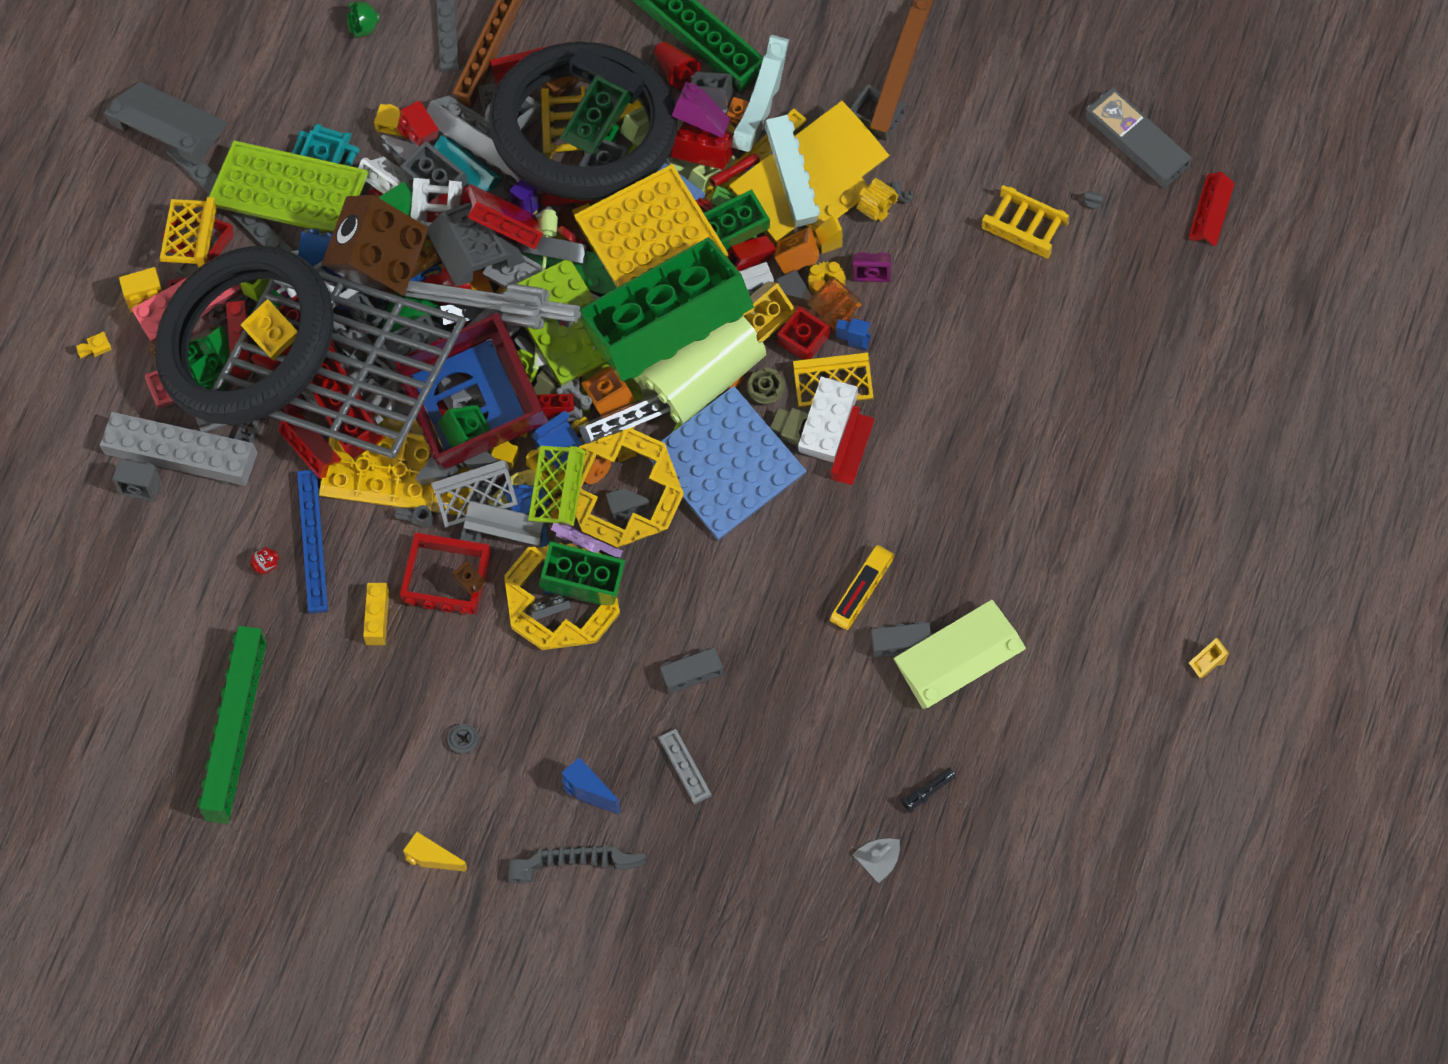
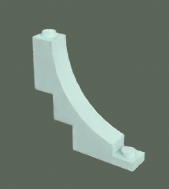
(767, 85)

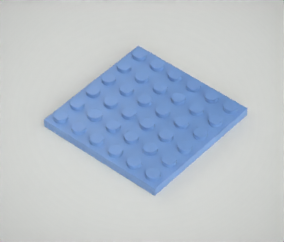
(729, 463)

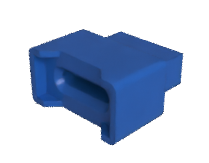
(854, 332)

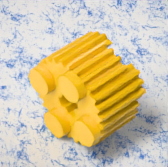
(877, 200)
(822, 273)

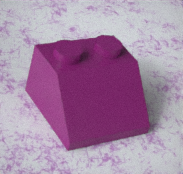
(871, 267)

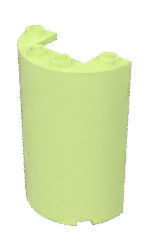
(704, 369)

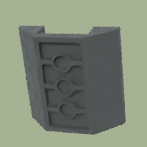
(469, 245)

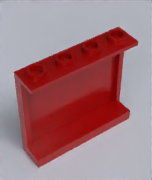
(503, 216)

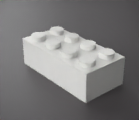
(827, 419)

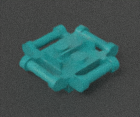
(326, 145)

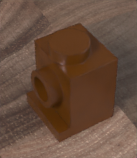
(462, 577)

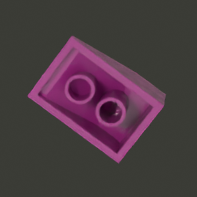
(700, 110)

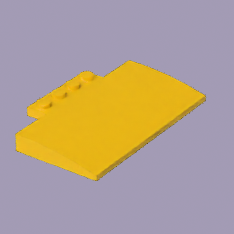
(835, 154)
(388, 480)

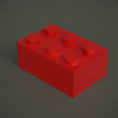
(702, 146)

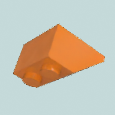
(797, 251)
(607, 391)

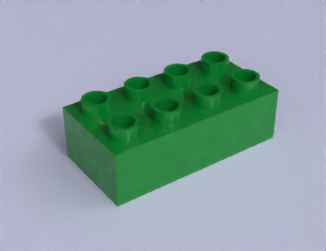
(666, 309)

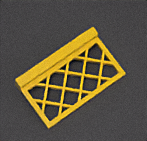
(203, 236)
(834, 364)

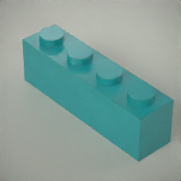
(476, 171)

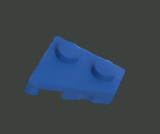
(524, 497)

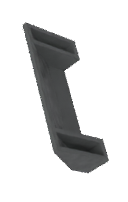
(166, 120)

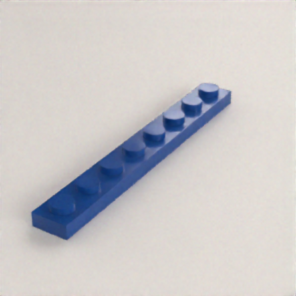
(312, 542)

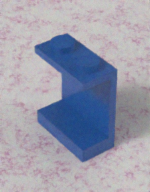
(557, 434)

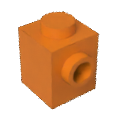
(736, 111)

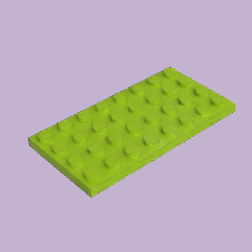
(285, 186)

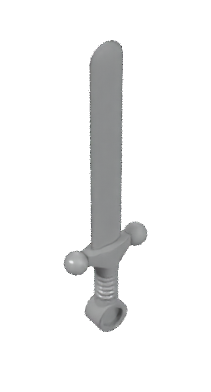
(585, 401)

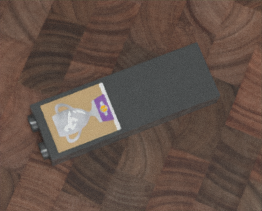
(1138, 137)

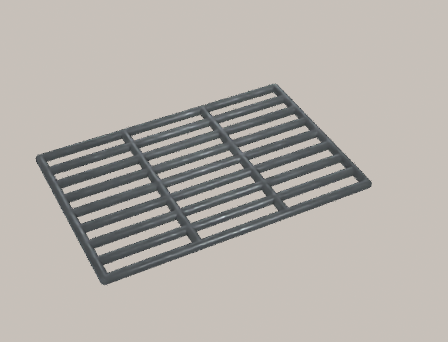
(365, 367)

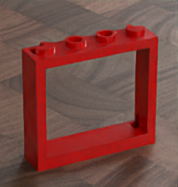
(447, 545)

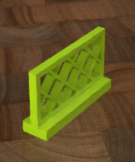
(569, 485)

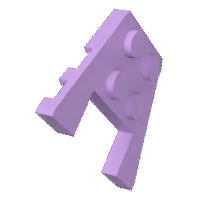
(583, 540)

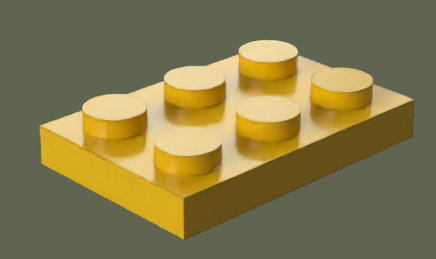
(270, 329)

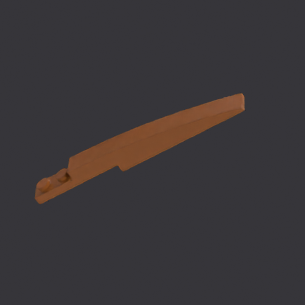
(901, 64)

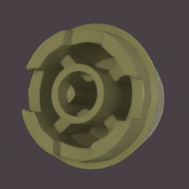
(765, 386)

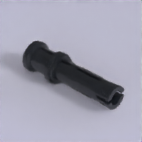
(919, 796)

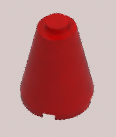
(675, 64)

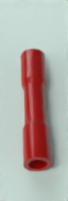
(724, 175)

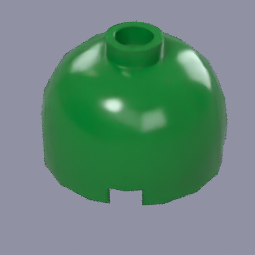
(362, 19)

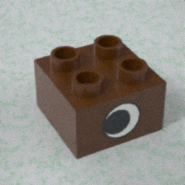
(375, 244)

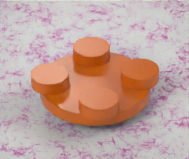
(598, 470)

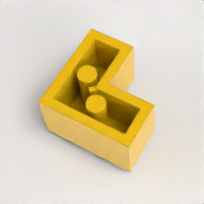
(140, 286)

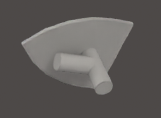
(878, 857)

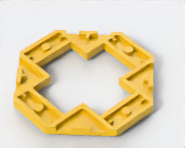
(662, 473)
(567, 633)

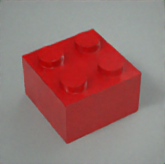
(803, 334)

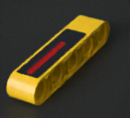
(862, 587)

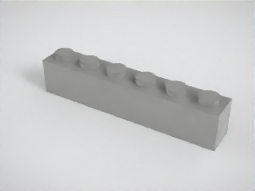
(623, 418)

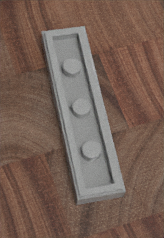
(685, 766)

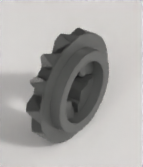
(463, 730)

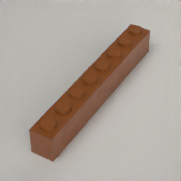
(485, 50)

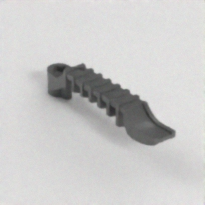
(521, 869)

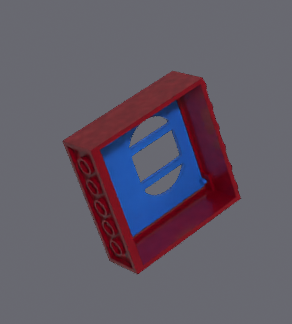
(484, 365)

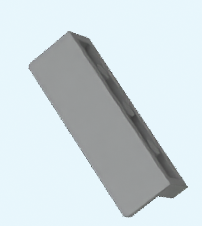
(502, 523)

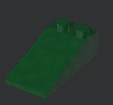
(595, 115)

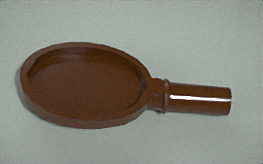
(566, 216)

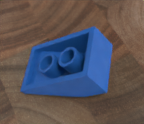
(587, 787)

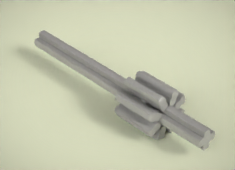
(521, 304)

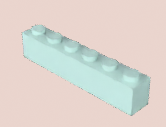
(791, 170)

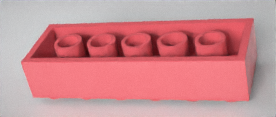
(151, 310)

